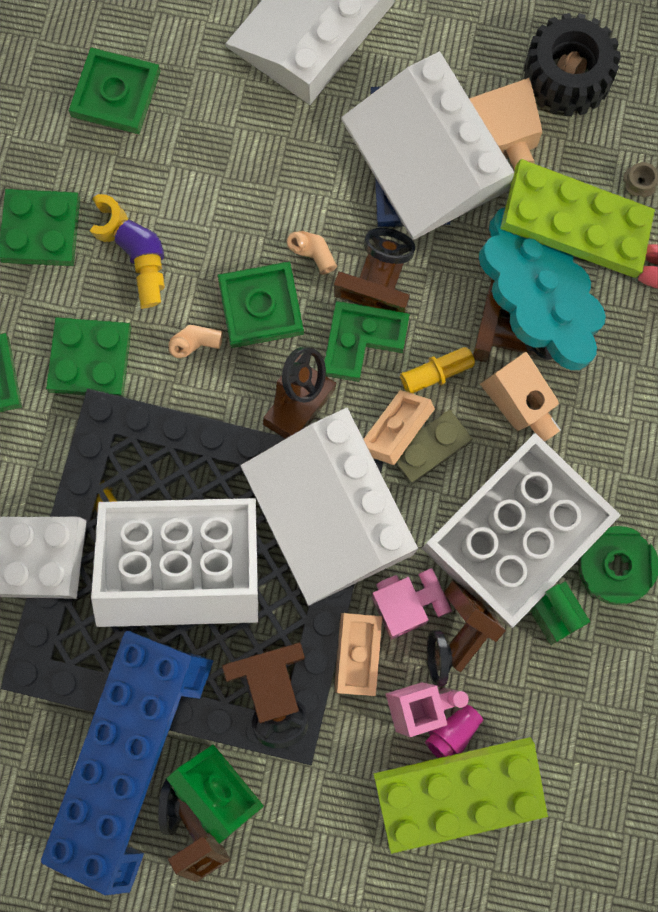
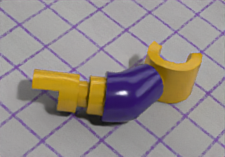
(139, 243)

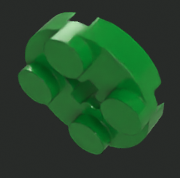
(633, 583)

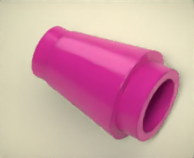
(456, 735)

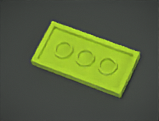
(578, 218)
(461, 795)

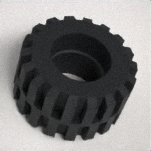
(566, 90)

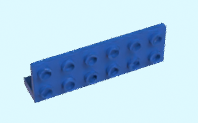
(119, 763)

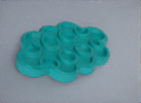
(544, 295)

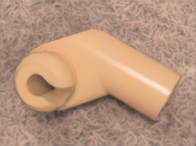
(314, 247)
(192, 338)

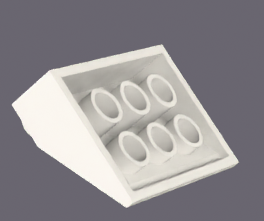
(305, 40)
(428, 146)
(329, 507)
(521, 531)
(175, 562)

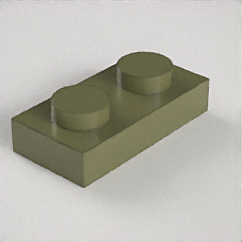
(433, 447)

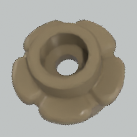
(647, 173)

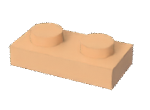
(398, 426)
(358, 654)

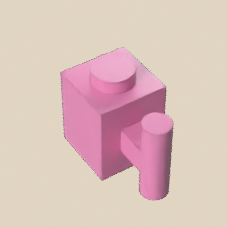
(403, 606)
(422, 707)

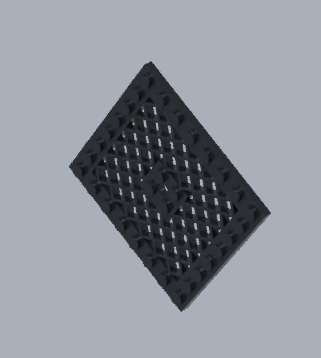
(31, 661)

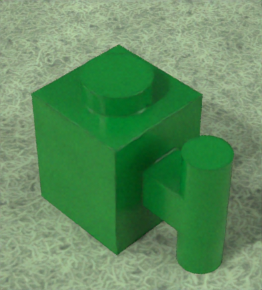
(559, 613)

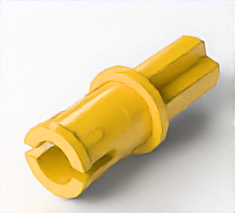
(437, 370)

